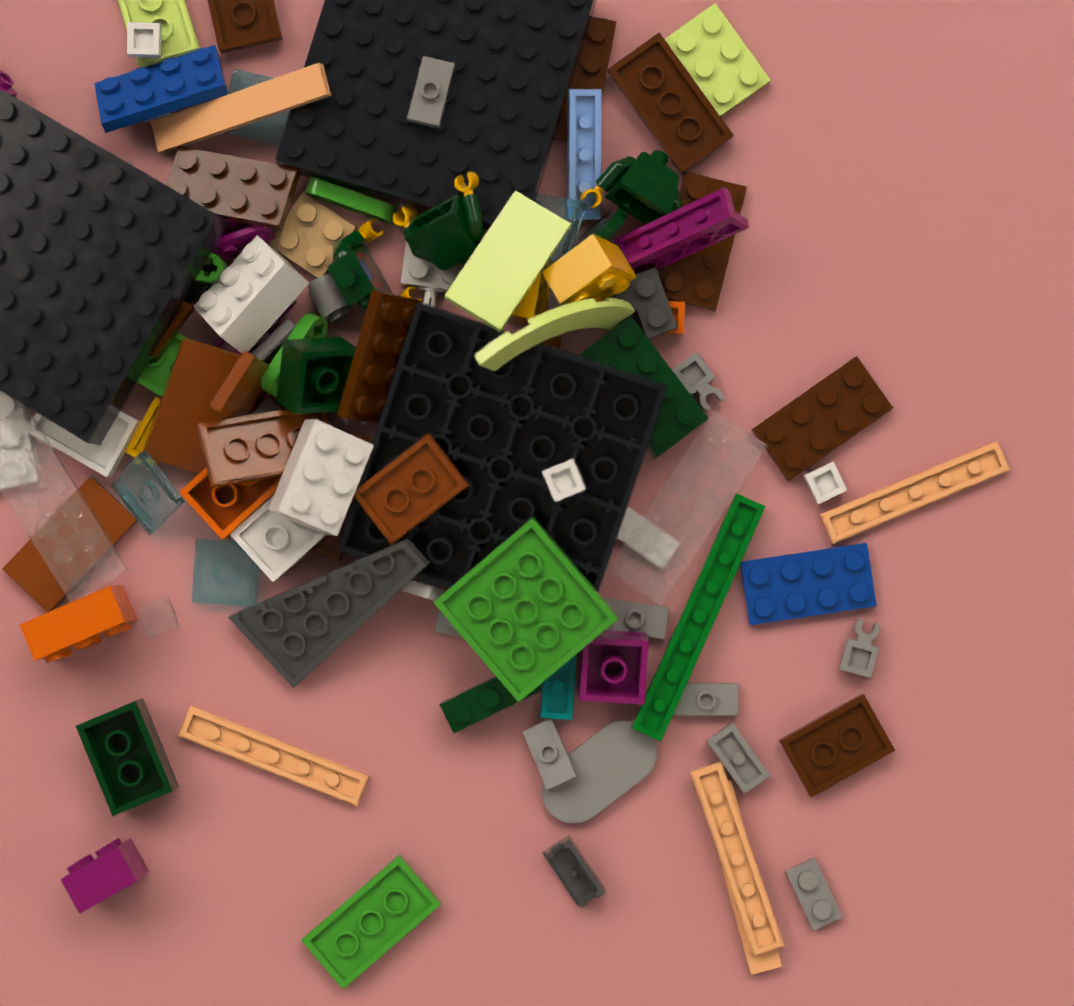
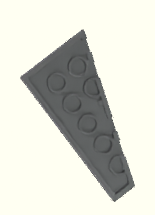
(316, 617)

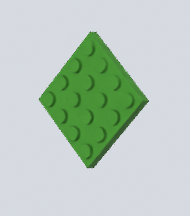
(526, 609)

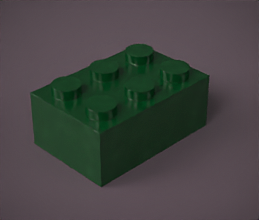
(127, 757)

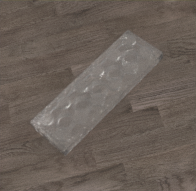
(687, 508)
(54, 509)

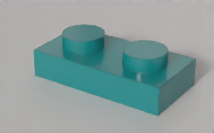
(559, 692)

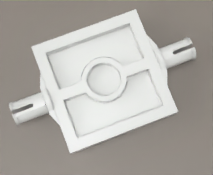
(427, 276)

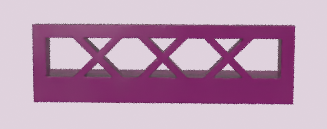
(682, 232)

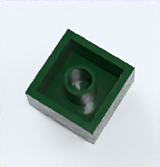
(314, 374)

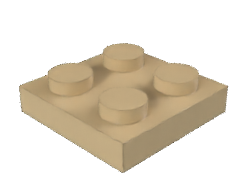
(310, 235)

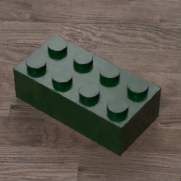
(632, 351)

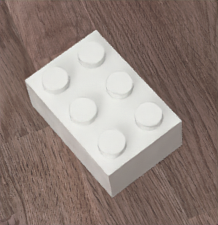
(250, 295)
(320, 477)

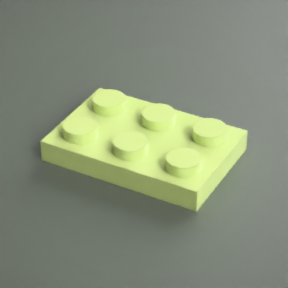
(718, 60)

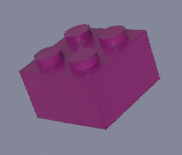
(614, 668)
(99, 878)

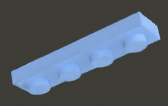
(584, 146)

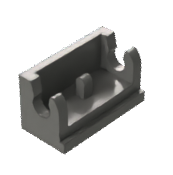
(574, 871)

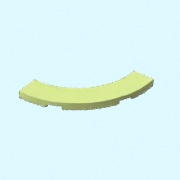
(551, 323)

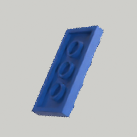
(160, 88)
(807, 584)

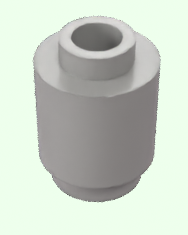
(328, 299)

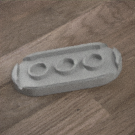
(605, 769)

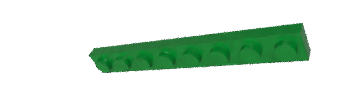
(698, 617)

